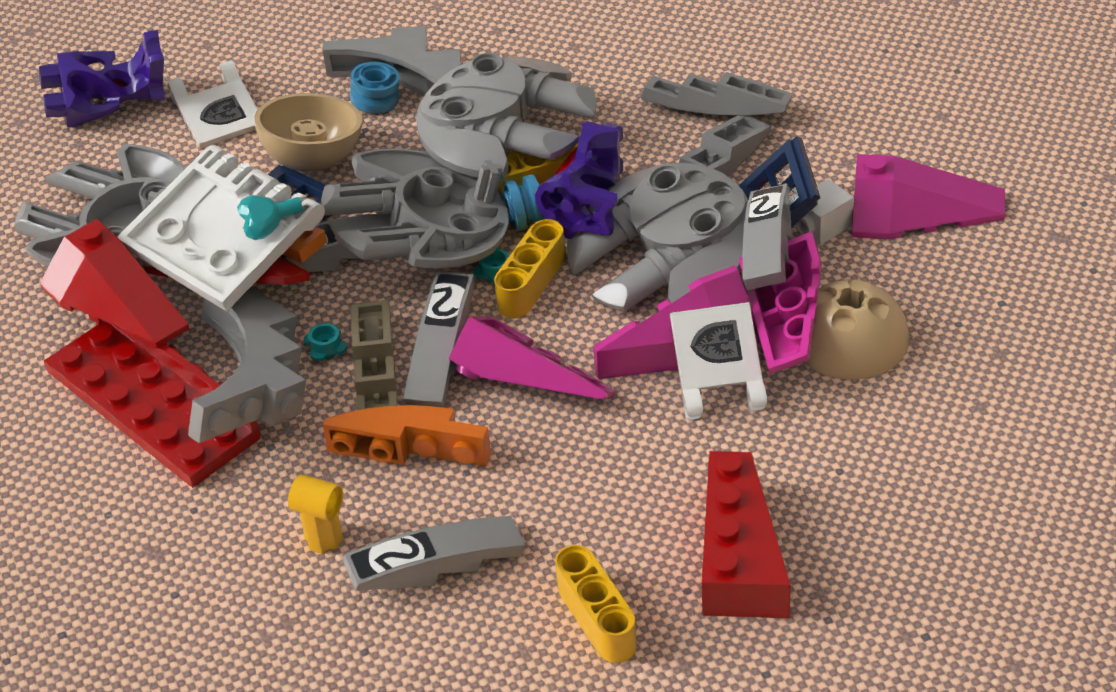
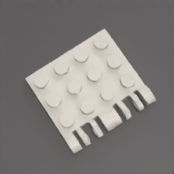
(198, 232)

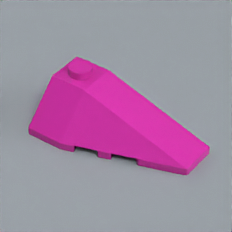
(907, 196)
(788, 309)
(650, 344)
(505, 354)

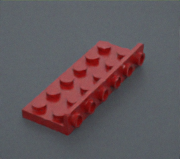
(148, 398)

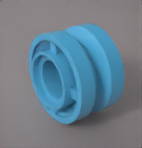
(374, 87)
(521, 202)

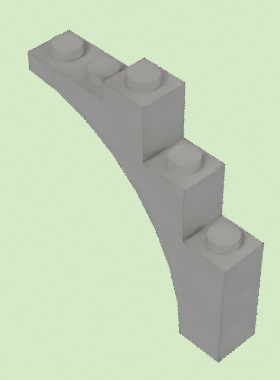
(404, 50)
(267, 378)

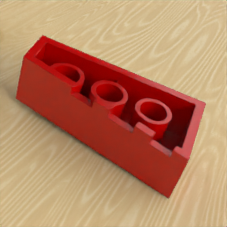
(741, 551)

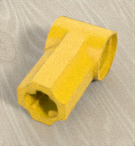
(318, 509)

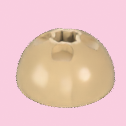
(308, 130)
(857, 331)

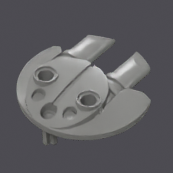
(482, 108)
(115, 198)
(435, 211)
(686, 222)

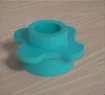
(490, 265)
(324, 341)

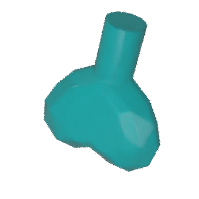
(264, 214)

